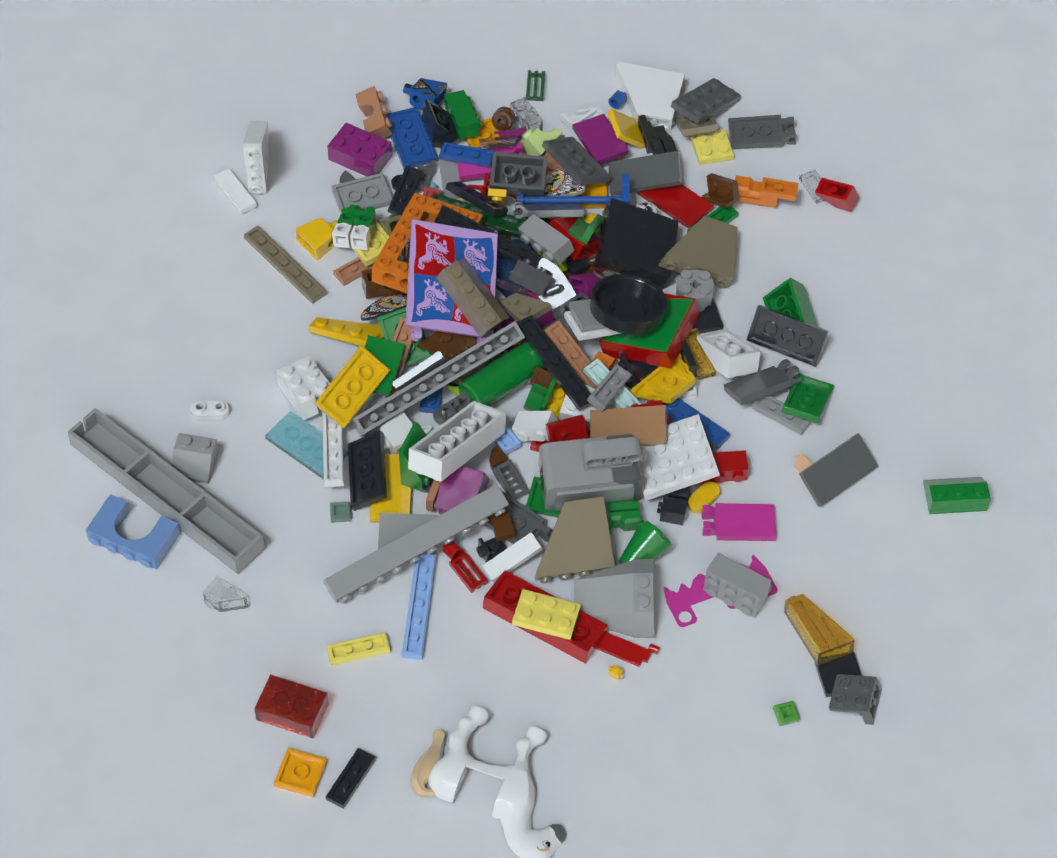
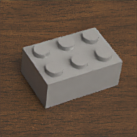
(736, 585)

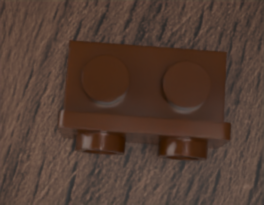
(721, 190)

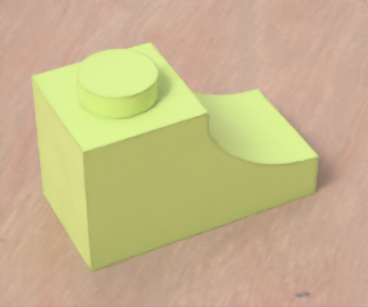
(533, 140)

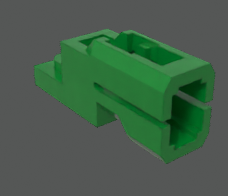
(623, 514)

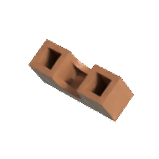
(371, 103)

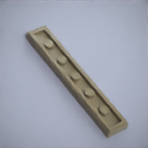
(285, 264)

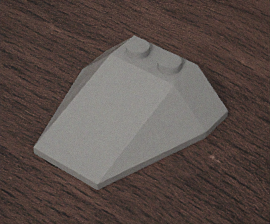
(620, 597)

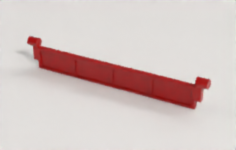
(625, 649)

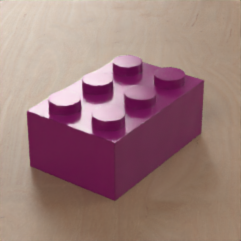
(359, 150)

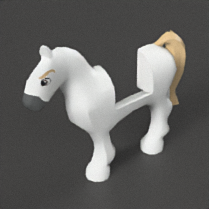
(517, 792)

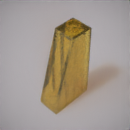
(818, 632)

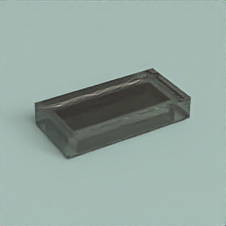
(497, 142)

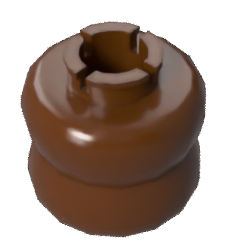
(503, 118)

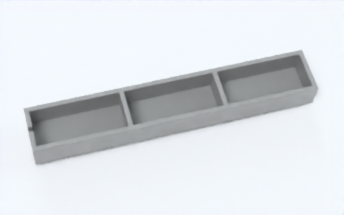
(166, 490)

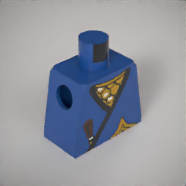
(425, 89)

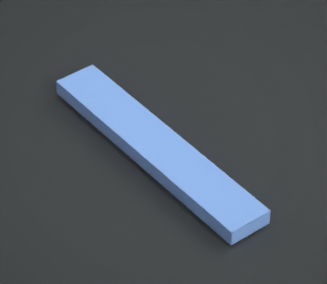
(419, 607)

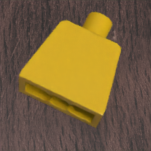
(316, 237)

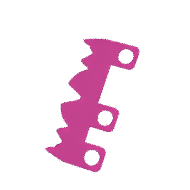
(685, 597)

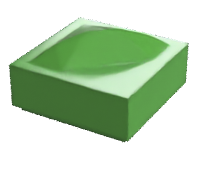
(786, 713)

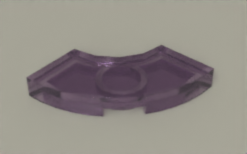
(510, 286)

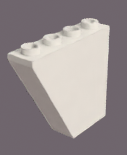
(650, 92)
(256, 156)

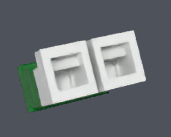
(354, 228)

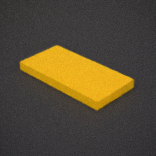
(352, 387)
(398, 495)

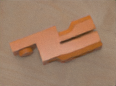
(765, 192)

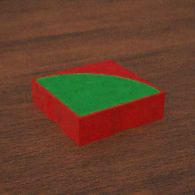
(662, 344)

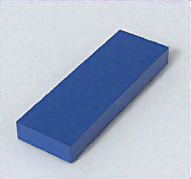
(466, 155)

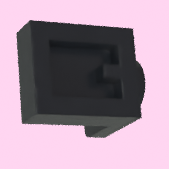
(490, 548)

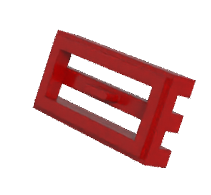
(476, 584)

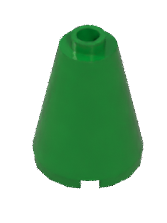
(645, 543)

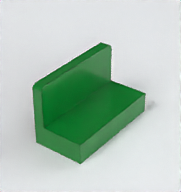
(584, 230)

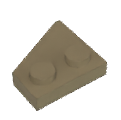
(522, 306)

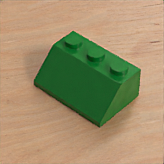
(791, 300)
(956, 495)

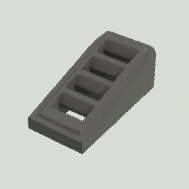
(509, 466)

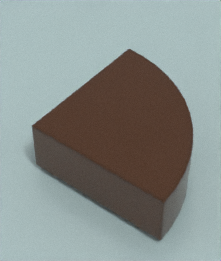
(497, 457)

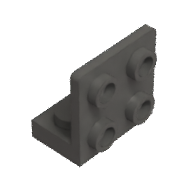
(856, 695)

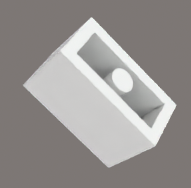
(532, 425)

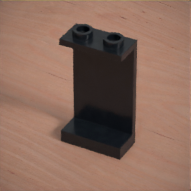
(641, 370)

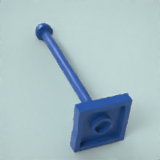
(624, 197)

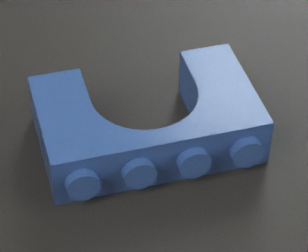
(147, 550)

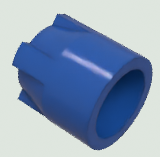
(617, 99)

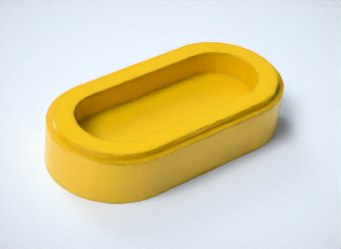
(704, 495)

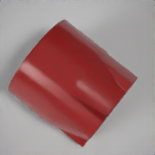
(452, 550)

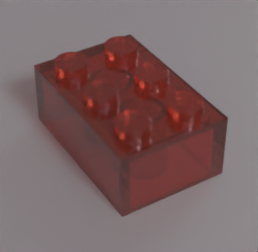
(291, 706)

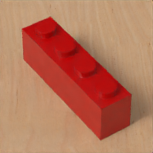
(731, 466)

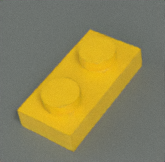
(498, 195)

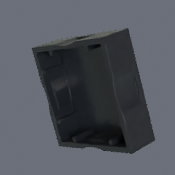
(635, 241)

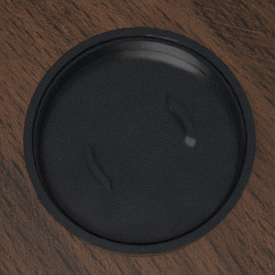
(628, 304)

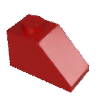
(837, 194)

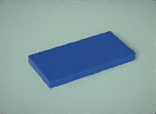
(411, 138)

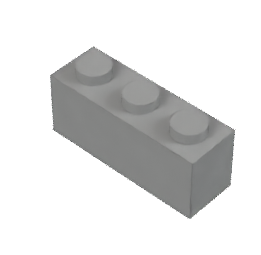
(545, 239)

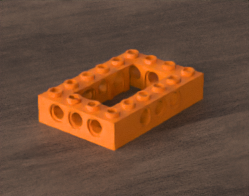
(388, 267)

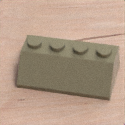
(472, 297)

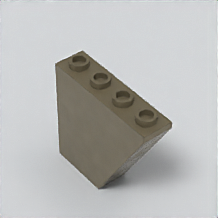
(708, 248)
(578, 542)

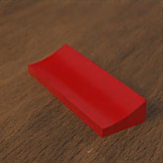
(503, 601)

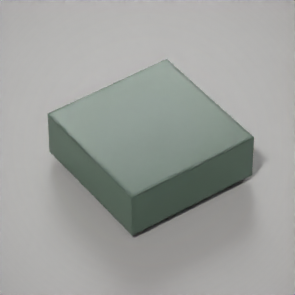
(340, 512)

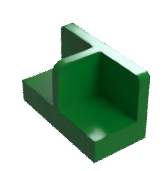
(538, 397)

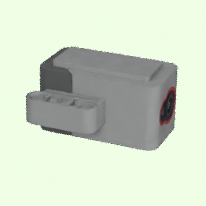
(590, 470)

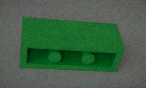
(462, 114)

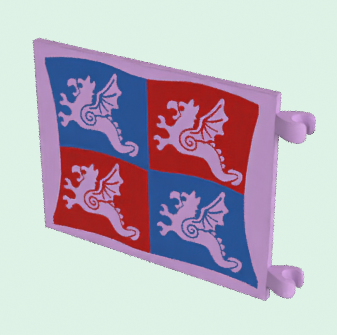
(432, 250)

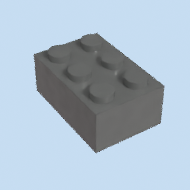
(519, 173)

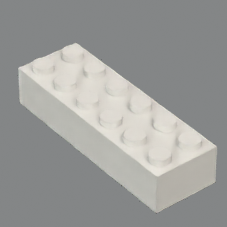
(456, 441)

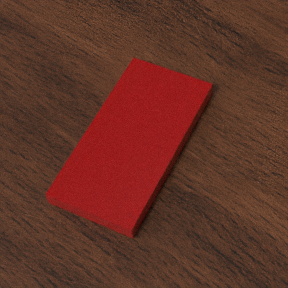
(679, 203)

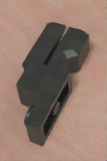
(655, 138)

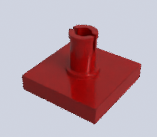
(567, 429)

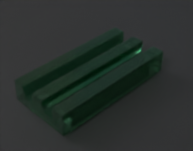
(536, 75)

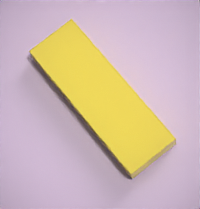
(358, 649)

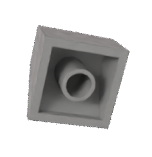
(195, 457)

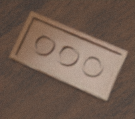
(645, 423)

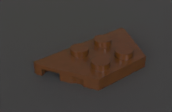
(447, 343)

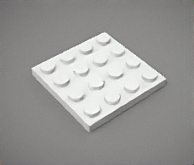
(678, 463)

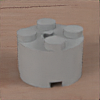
(696, 285)

